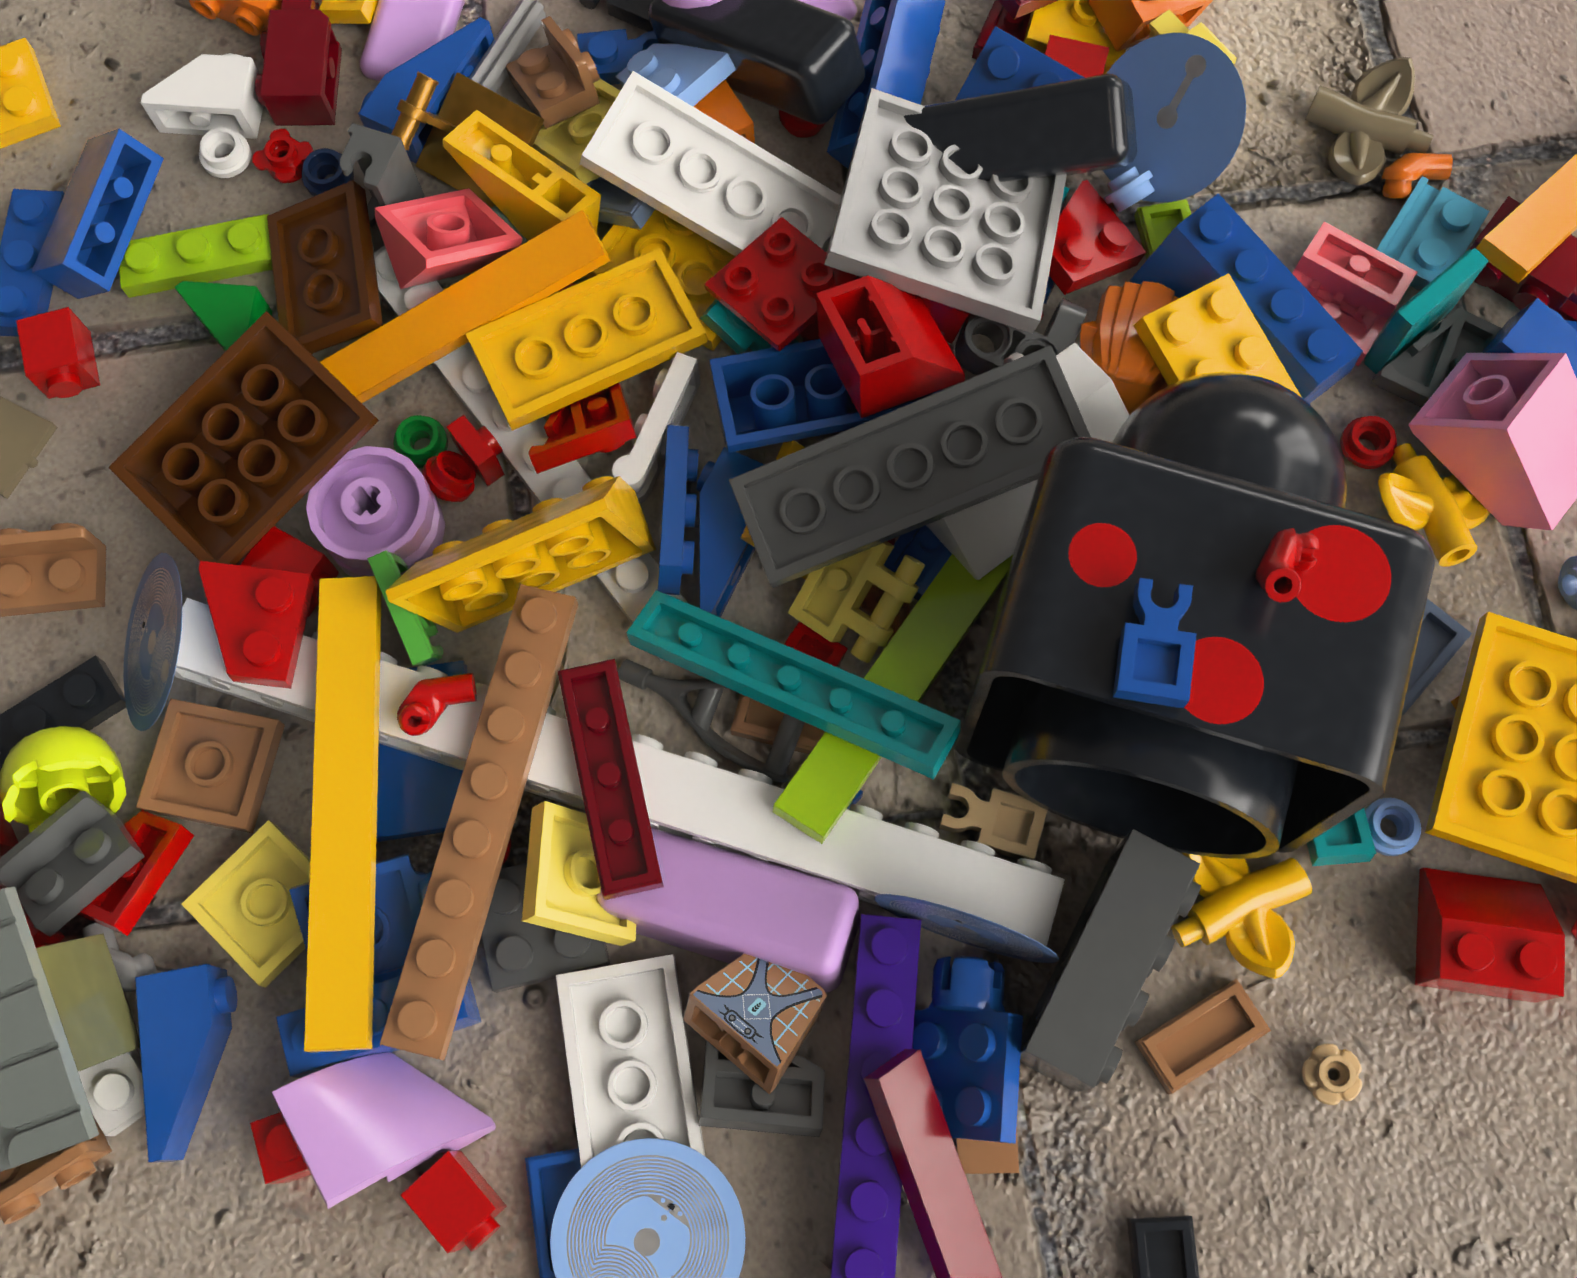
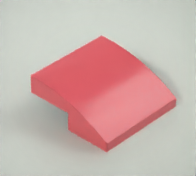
(1353, 283)

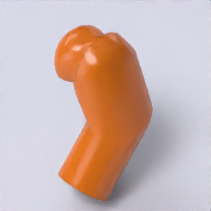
(1411, 167)

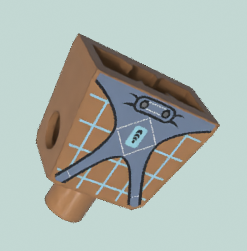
(756, 1015)

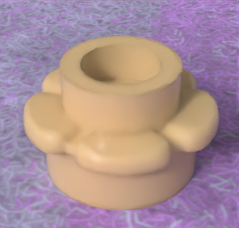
(1316, 1076)

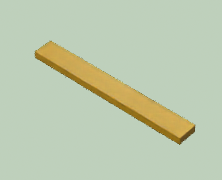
(344, 817)

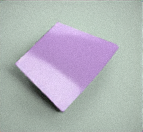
(373, 1122)

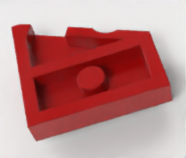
(1090, 242)
(584, 428)
(258, 619)
(129, 896)

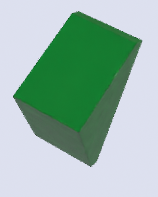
(224, 308)

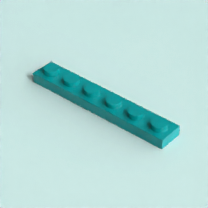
(796, 684)

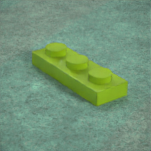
(196, 256)

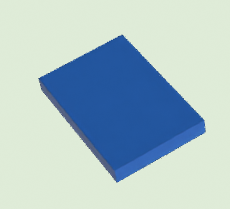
(415, 791)

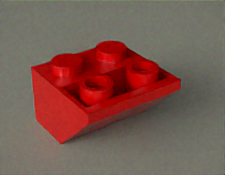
(883, 344)

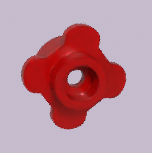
(286, 168)

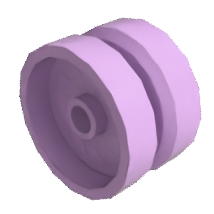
(374, 505)

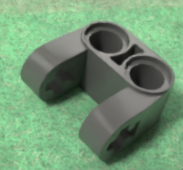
(1059, 333)

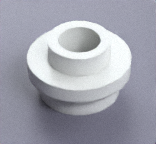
(219, 143)

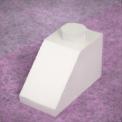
(207, 96)

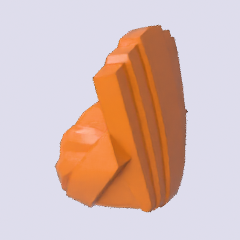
(1116, 344)

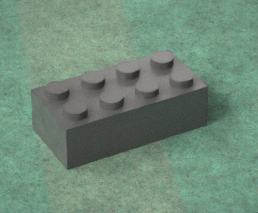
(1107, 962)

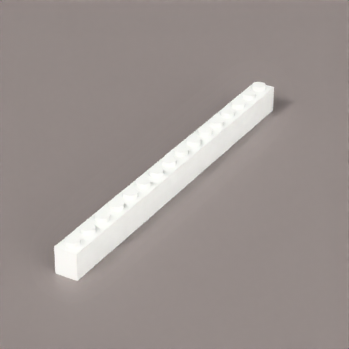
(686, 797)

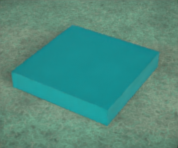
(1425, 310)

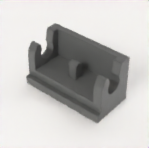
(384, 165)

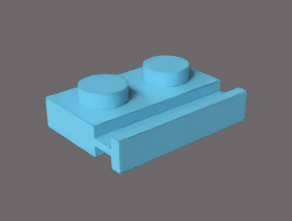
(1432, 231)

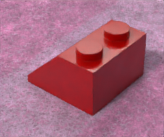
(1488, 937)

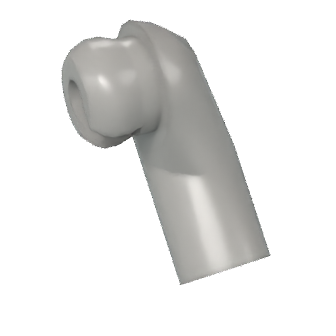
(125, 965)

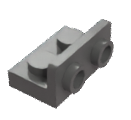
(68, 861)

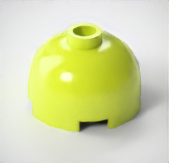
(55, 766)

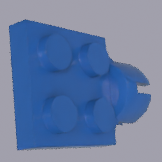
(1011, 65)
(397, 909)
(972, 1049)

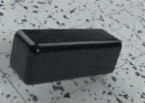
(780, 49)
(1037, 129)

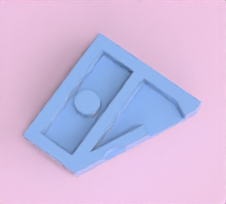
(680, 69)

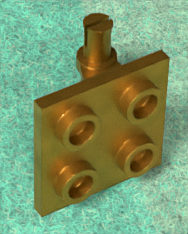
(461, 101)

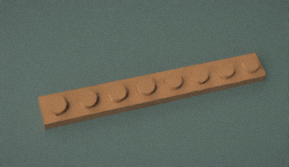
(480, 825)

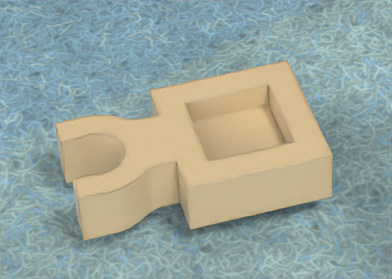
(1005, 822)

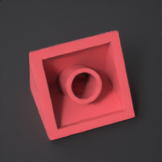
(442, 236)

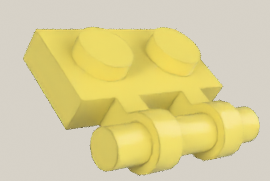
(834, 594)

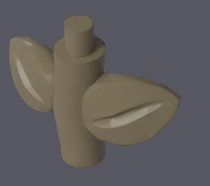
(1370, 121)

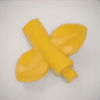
(1439, 505)
(1241, 907)

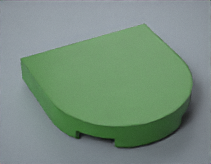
(412, 628)

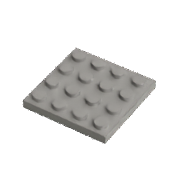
(939, 230)

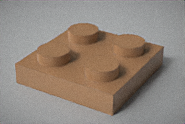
(211, 765)

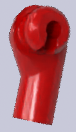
(1276, 569)
(430, 699)

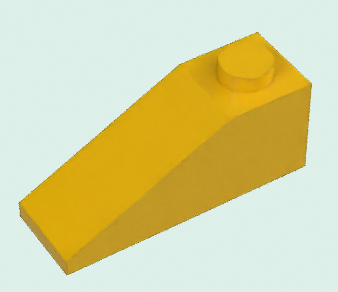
(518, 178)

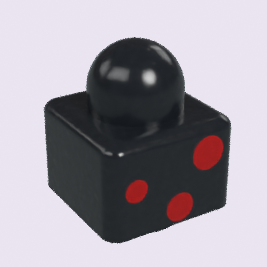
(1286, 698)

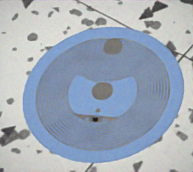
(648, 1215)

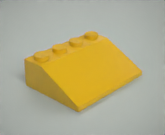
(543, 550)

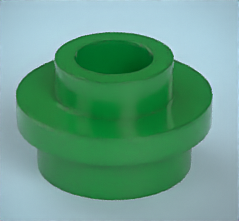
(417, 428)

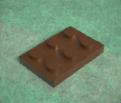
(325, 268)

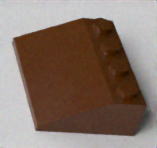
(243, 443)

